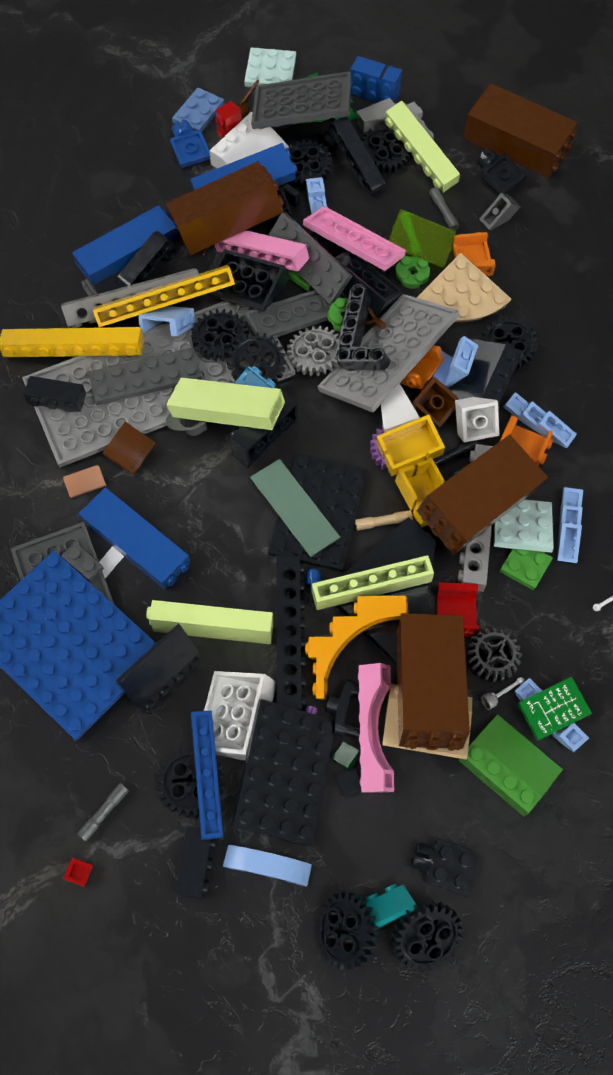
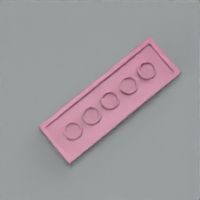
(354, 238)

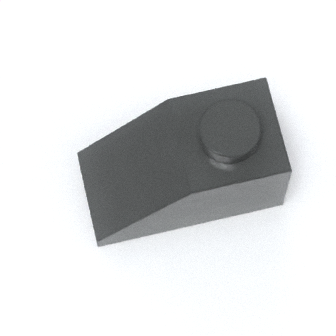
(500, 211)

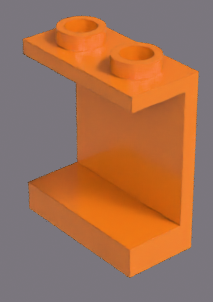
(424, 369)
(531, 442)

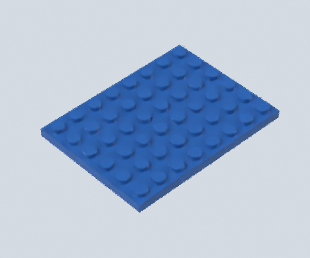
(67, 644)

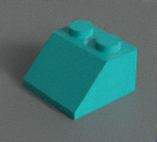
(390, 905)

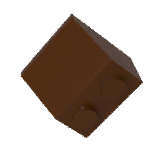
(435, 401)

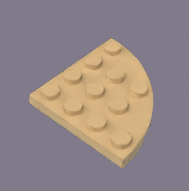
(466, 290)

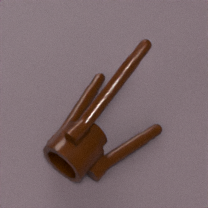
(242, 105)

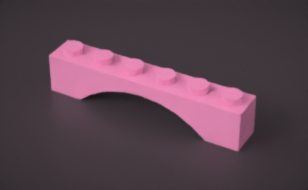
(376, 772)

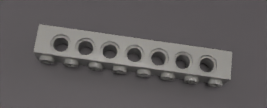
(70, 308)
(481, 543)

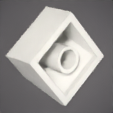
(477, 418)

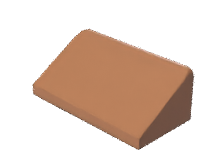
(84, 481)

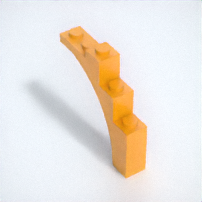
(325, 650)

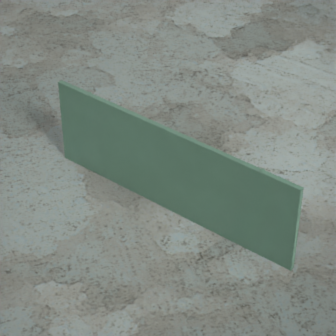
(295, 507)

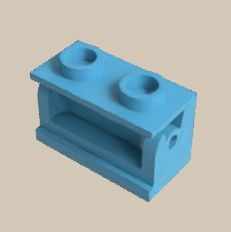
(253, 377)

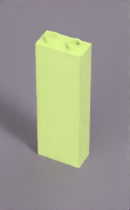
(226, 403)
(212, 621)

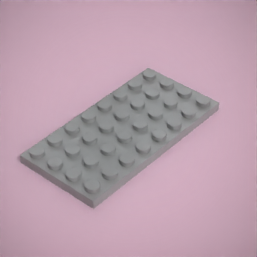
(409, 334)

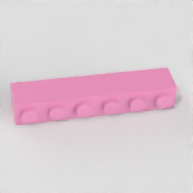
(268, 248)

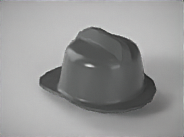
(191, 427)

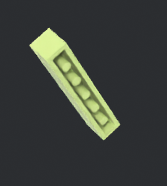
(422, 147)
(372, 582)

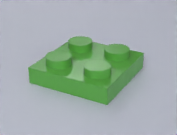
(526, 566)

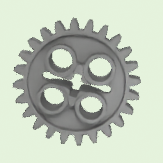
(313, 350)

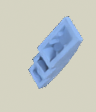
(539, 421)
(570, 525)

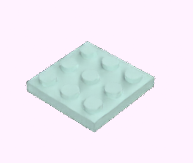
(269, 66)
(526, 527)

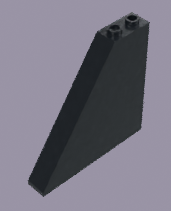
(402, 544)

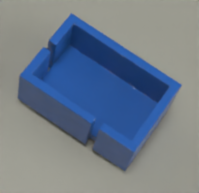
(368, 84)

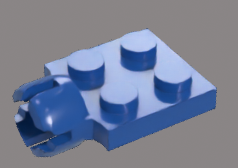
(189, 145)

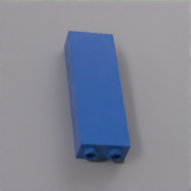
(274, 158)
(115, 249)
(135, 538)

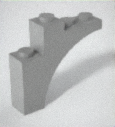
(376, 115)

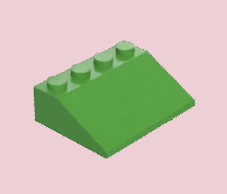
(511, 765)

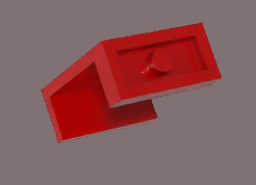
(459, 600)

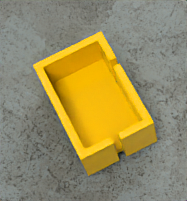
(410, 444)
(416, 488)

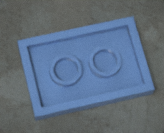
(198, 109)

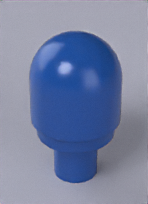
(312, 576)

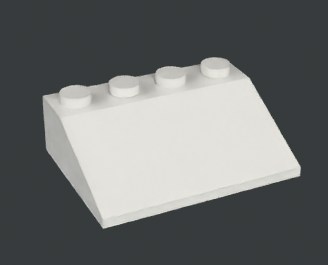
(243, 142)
(233, 707)

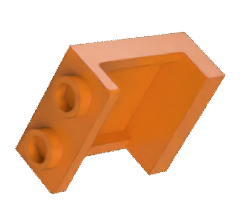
(476, 250)

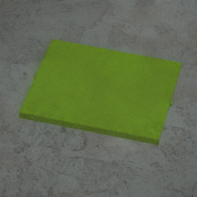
(422, 238)

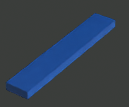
(206, 775)

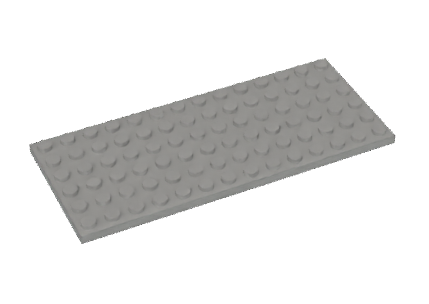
(90, 431)

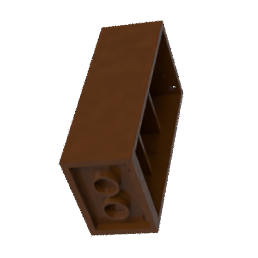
(520, 130)
(226, 207)
(481, 494)
(432, 682)

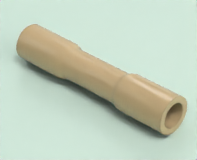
(371, 522)

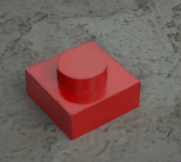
(78, 872)

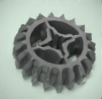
(487, 649)

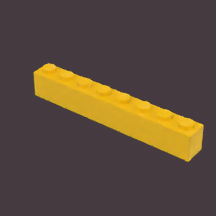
(163, 296)
(72, 342)

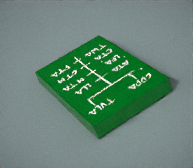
(554, 708)

